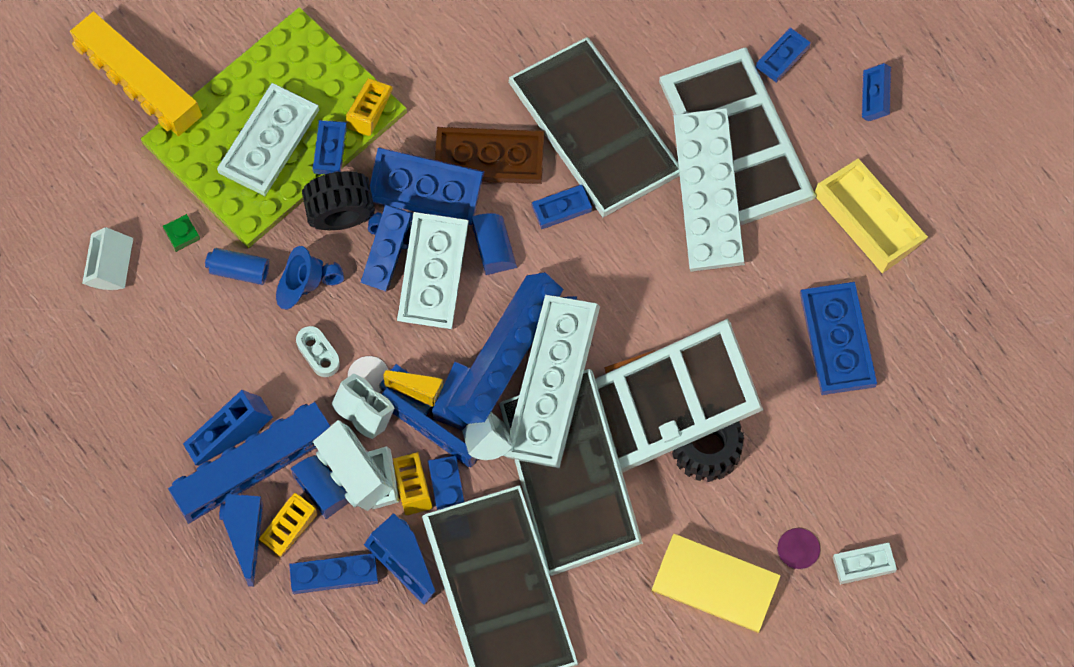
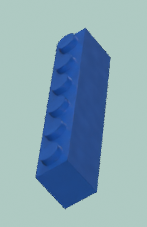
(503, 350)
(248, 463)

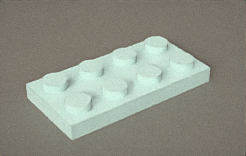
(268, 139)
(432, 270)

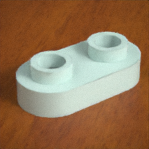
(319, 352)

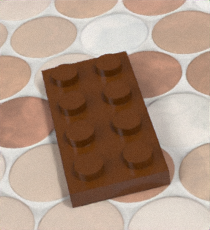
(500, 153)

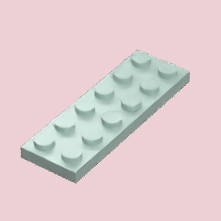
(708, 190)
(552, 380)

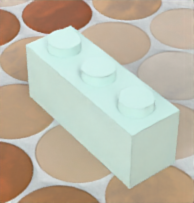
(351, 466)

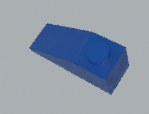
(228, 427)
(243, 524)
(399, 552)

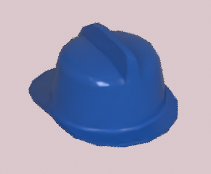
(299, 277)

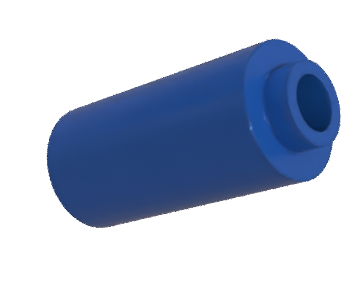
(237, 266)

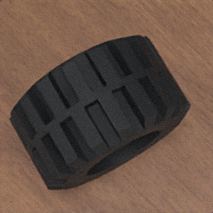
(338, 200)
(712, 464)

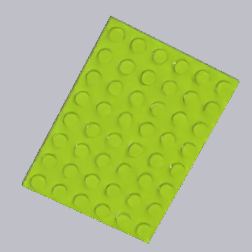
(298, 59)

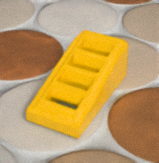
(364, 122)
(416, 386)
(416, 500)
(280, 519)

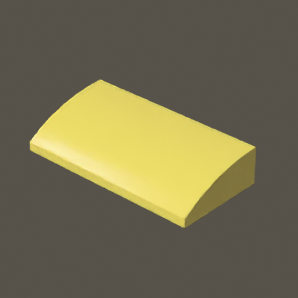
(870, 215)
(716, 583)

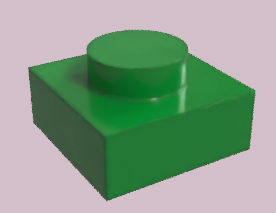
(181, 232)

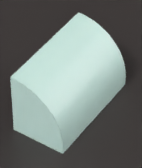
(107, 260)
(487, 439)

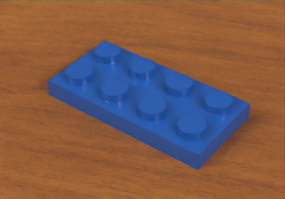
(425, 185)
(838, 338)

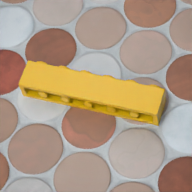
(135, 74)

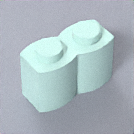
(362, 406)

